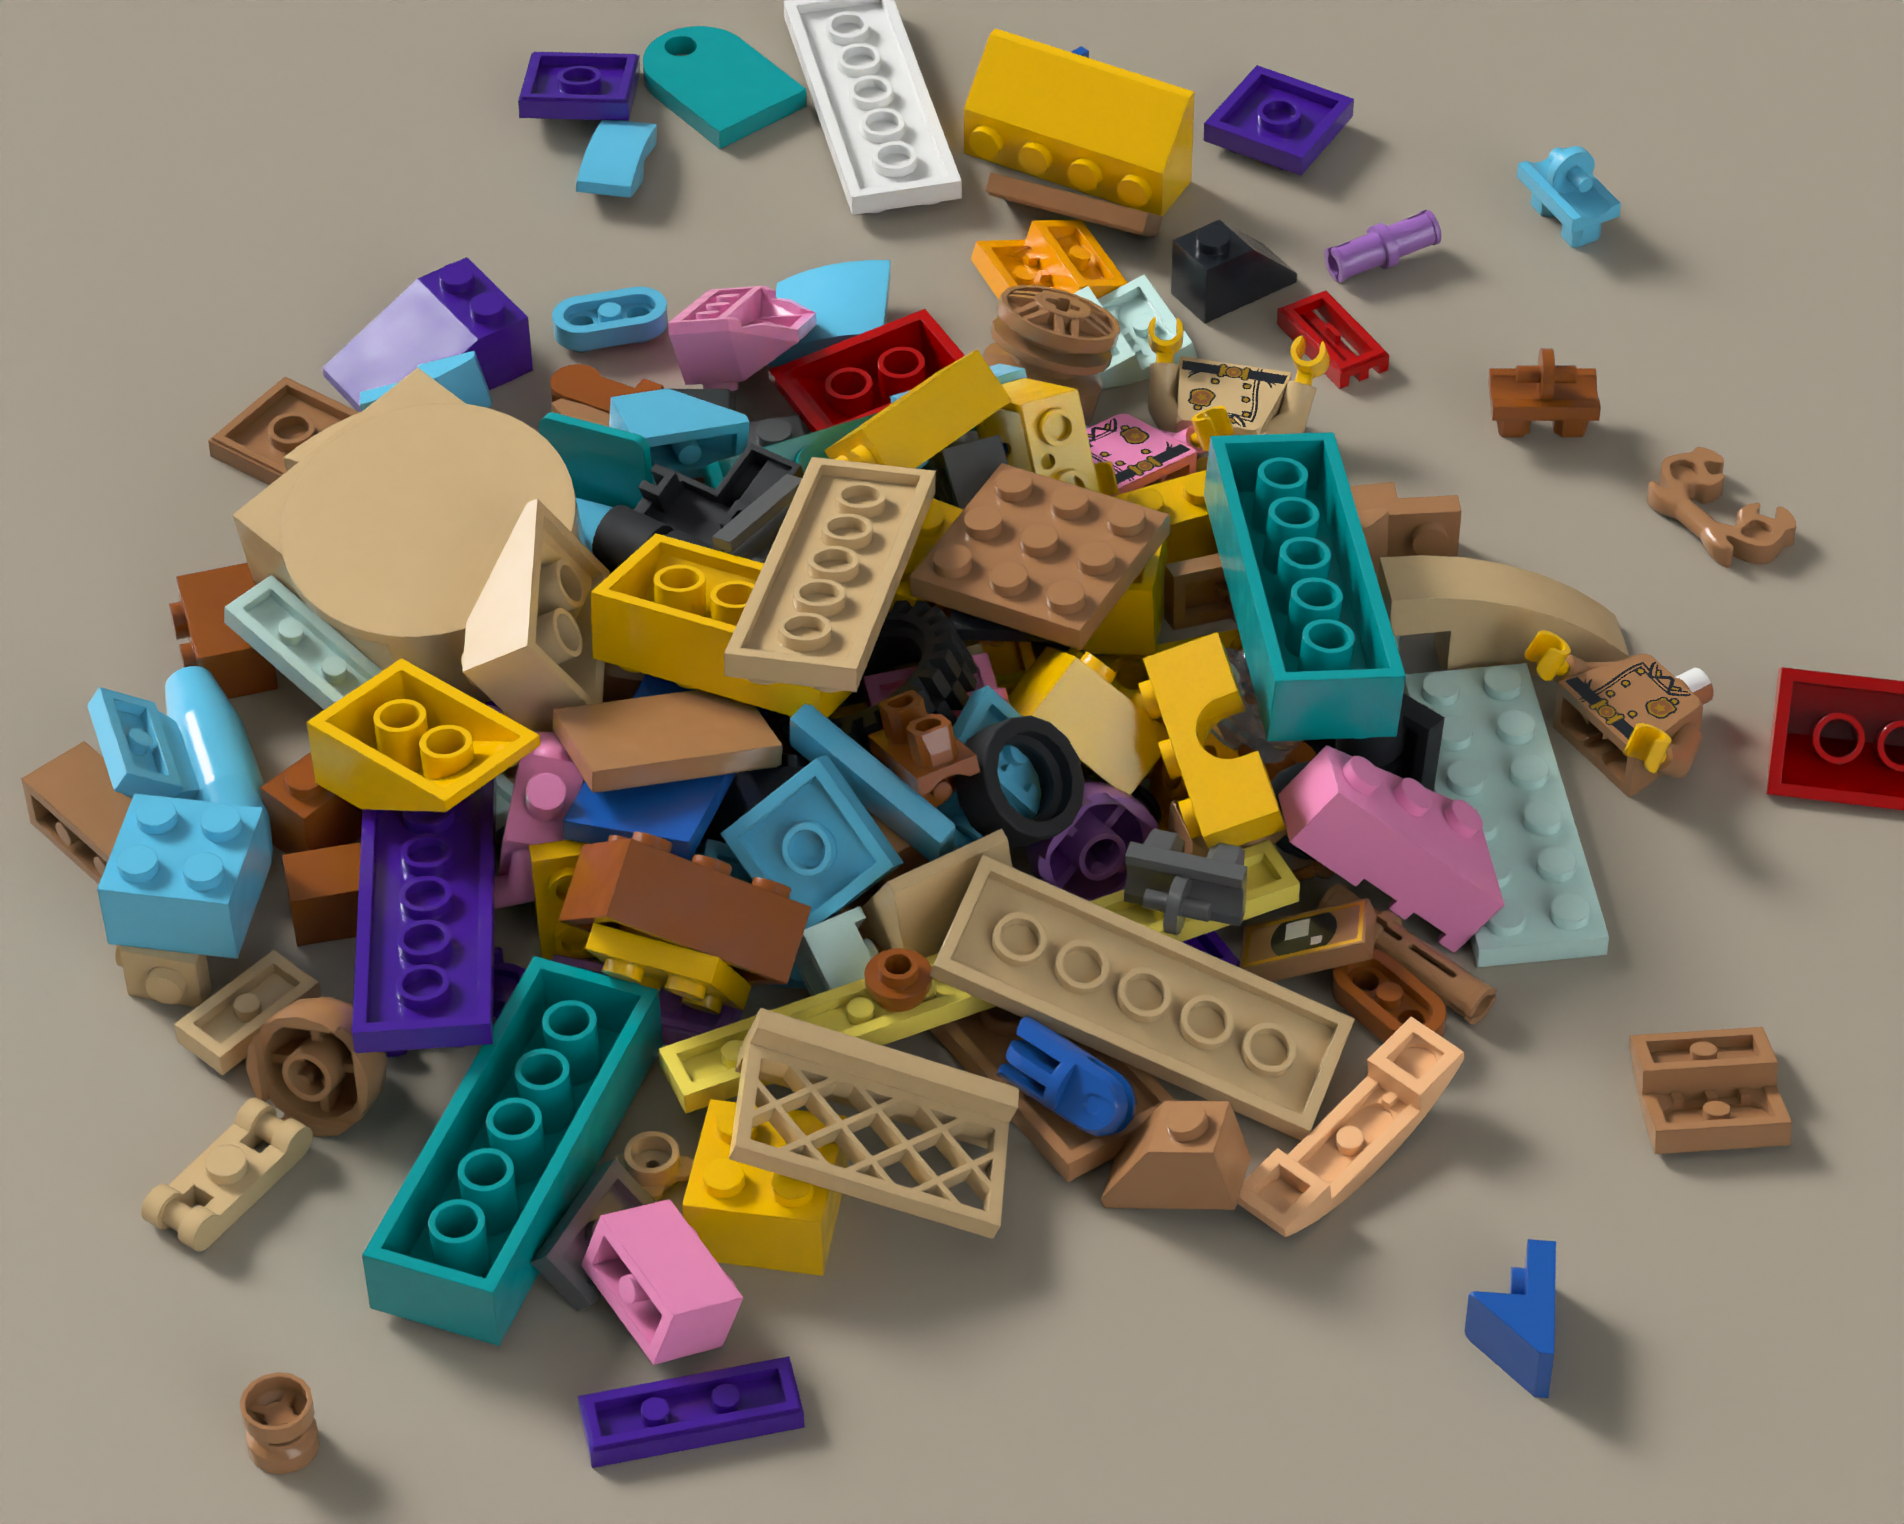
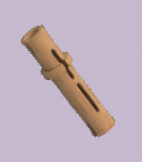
(1443, 976)

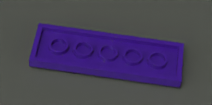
(426, 927)

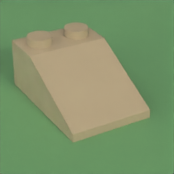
(534, 626)

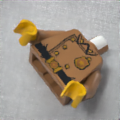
(1625, 713)

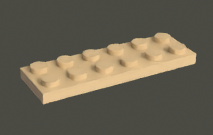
(830, 575)
(1143, 997)

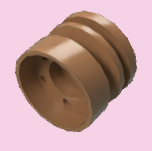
(1055, 339)

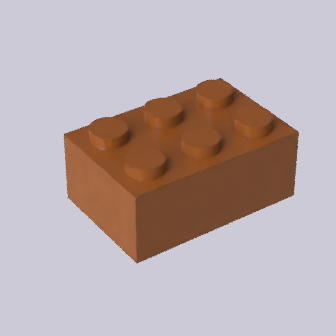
(688, 904)

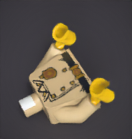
(1254, 397)

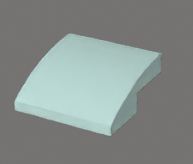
(1134, 308)

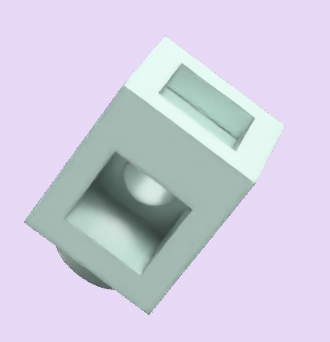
(834, 952)

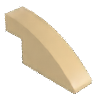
(1492, 611)

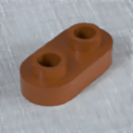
(1392, 998)

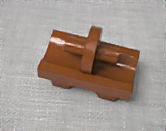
(1543, 394)
(921, 747)

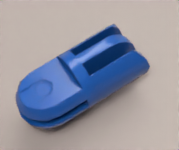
(1068, 1080)

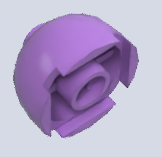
(1091, 852)

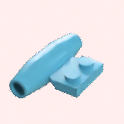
(187, 754)

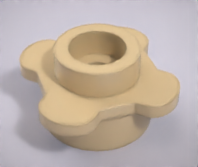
(655, 1162)

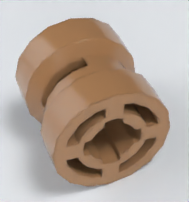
(279, 1423)

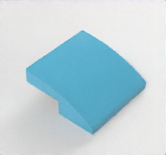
(846, 301)

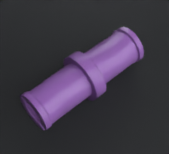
(1382, 245)

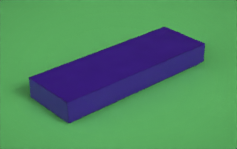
(691, 1412)

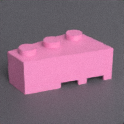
(1398, 838)

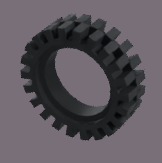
(940, 678)

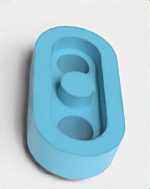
(610, 318)

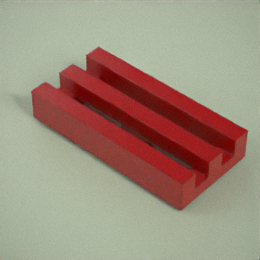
(1300, 320)

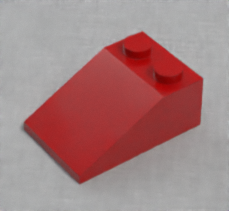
(864, 371)

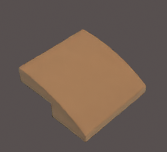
(1709, 1090)

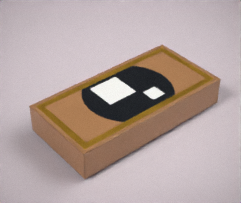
(1310, 941)

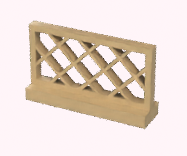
(881, 1087)

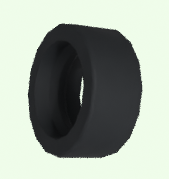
(1058, 776)

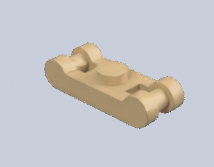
(228, 1176)

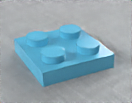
(814, 841)

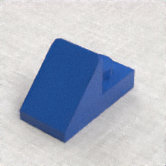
(1520, 1326)

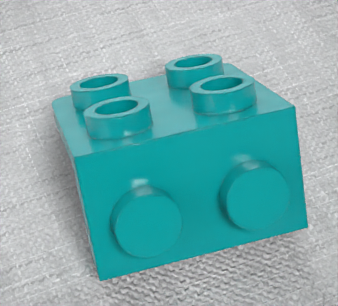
(601, 460)

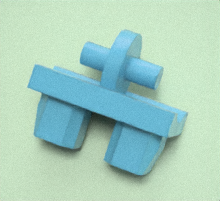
(1570, 192)

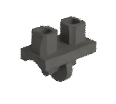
(1186, 884)

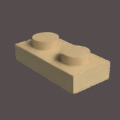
(230, 1018)

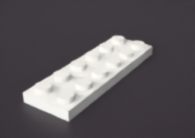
(872, 104)

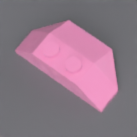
(735, 334)

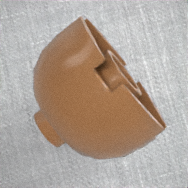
(310, 1066)

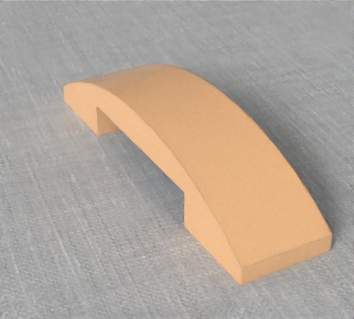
(1357, 1135)

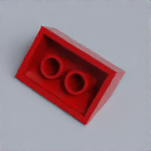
(1837, 739)

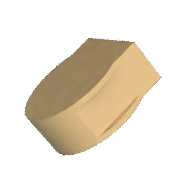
(405, 521)

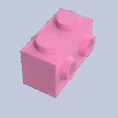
(661, 1281)

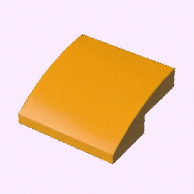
(1052, 255)

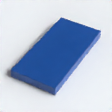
(668, 810)

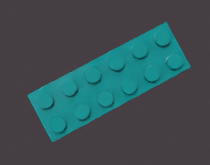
(1303, 588)
(513, 1150)

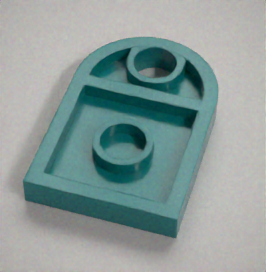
(720, 85)

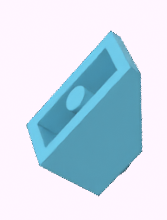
(681, 428)

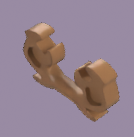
(1701, 478)

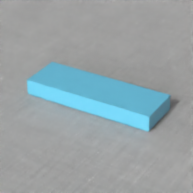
(874, 784)

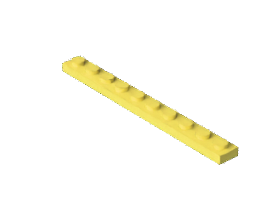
(706, 1063)

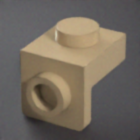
(165, 975)

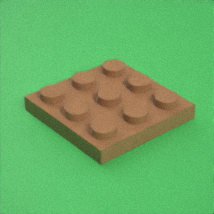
(1040, 555)

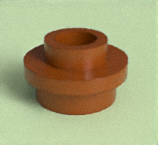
(898, 979)

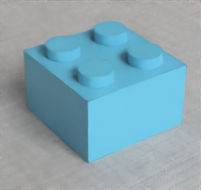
(185, 876)

